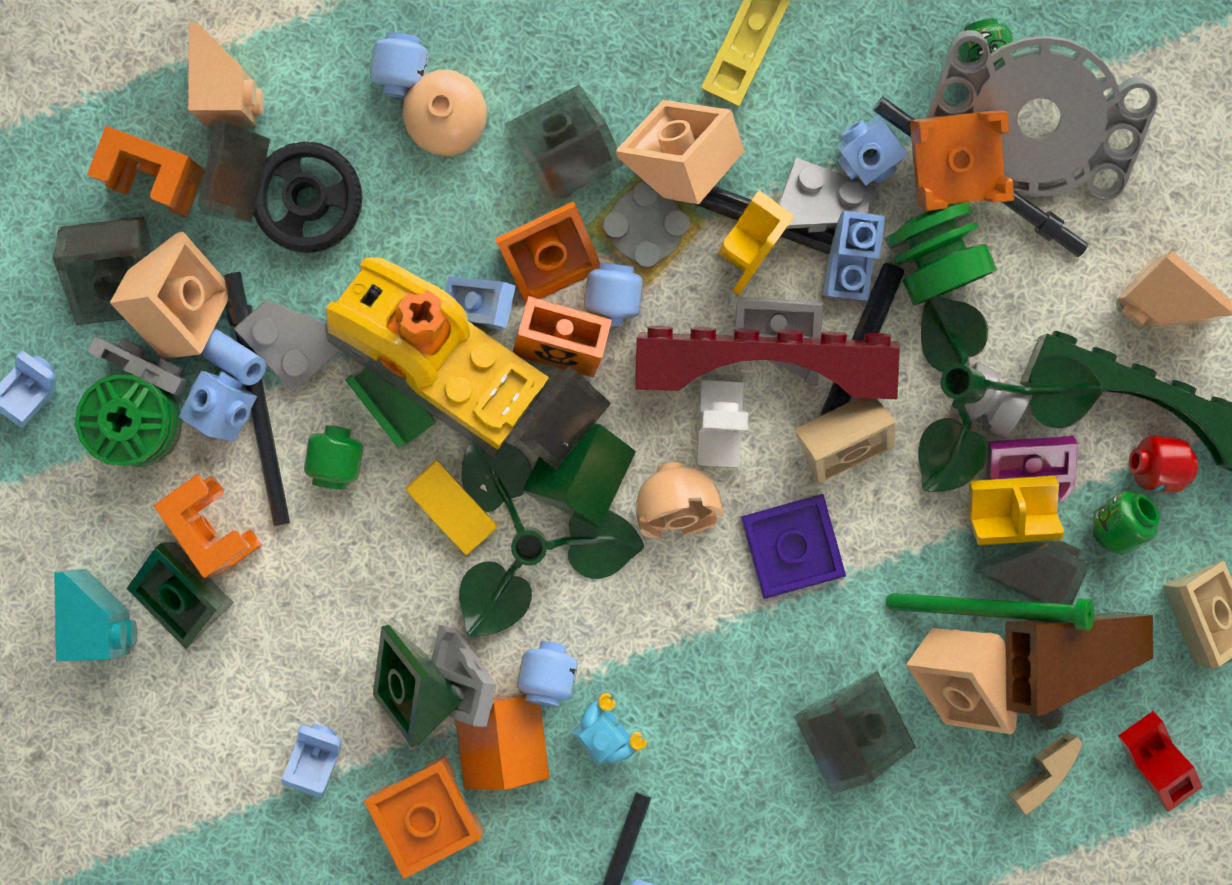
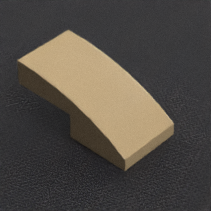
(1055, 762)

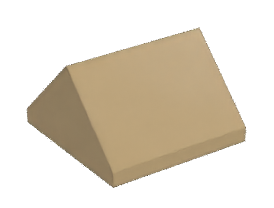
(846, 437)
(1204, 613)

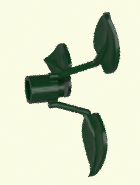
(950, 335)
(497, 598)

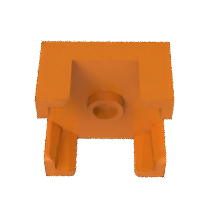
(121, 156)
(960, 159)
(196, 533)
(423, 817)

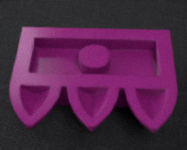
(1035, 458)

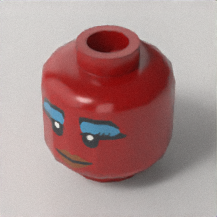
(1163, 464)

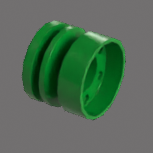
(940, 253)
(153, 427)

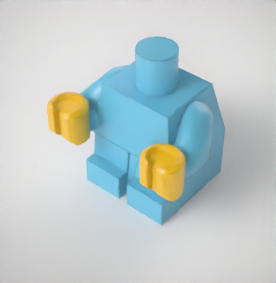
(602, 737)

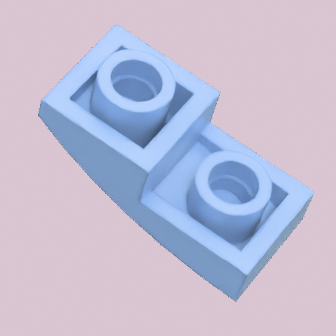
(852, 255)

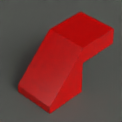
(1160, 761)

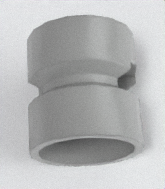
(997, 409)

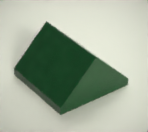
(586, 478)
(178, 593)
(411, 687)

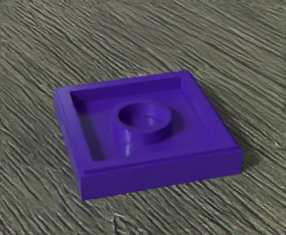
(793, 546)

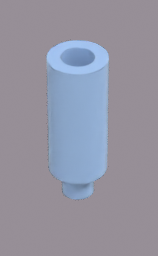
(234, 358)

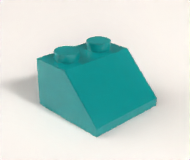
(89, 619)

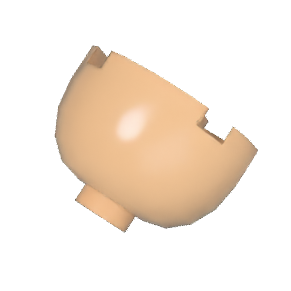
(444, 113)
(677, 500)

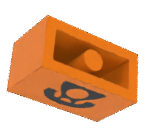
(561, 336)

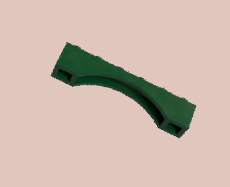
(1206, 418)

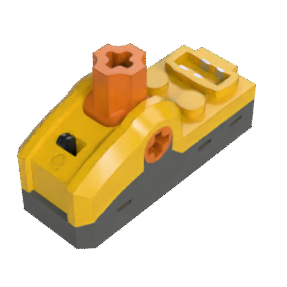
(433, 354)

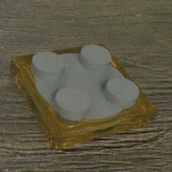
(645, 228)

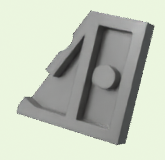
(820, 195)
(780, 314)
(287, 341)
(129, 357)
(465, 675)

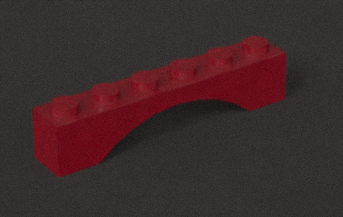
(858, 366)

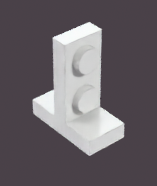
(721, 423)

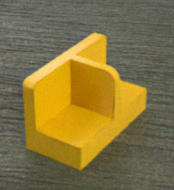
(754, 236)
(1014, 510)

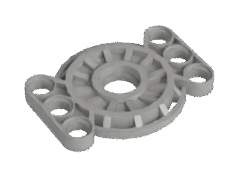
(1085, 112)

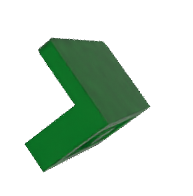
(394, 412)

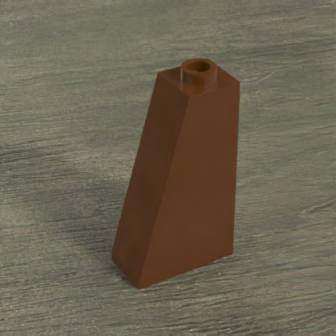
(1057, 663)

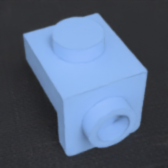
(26, 388)
(312, 760)

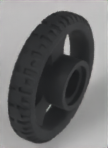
(344, 195)

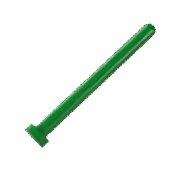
(1080, 614)

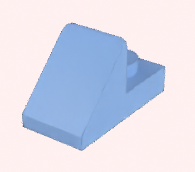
(484, 301)

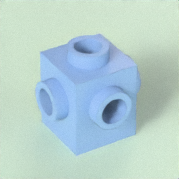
(872, 135)
(218, 405)

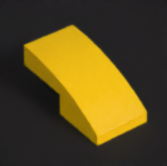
(451, 507)

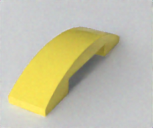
(744, 49)

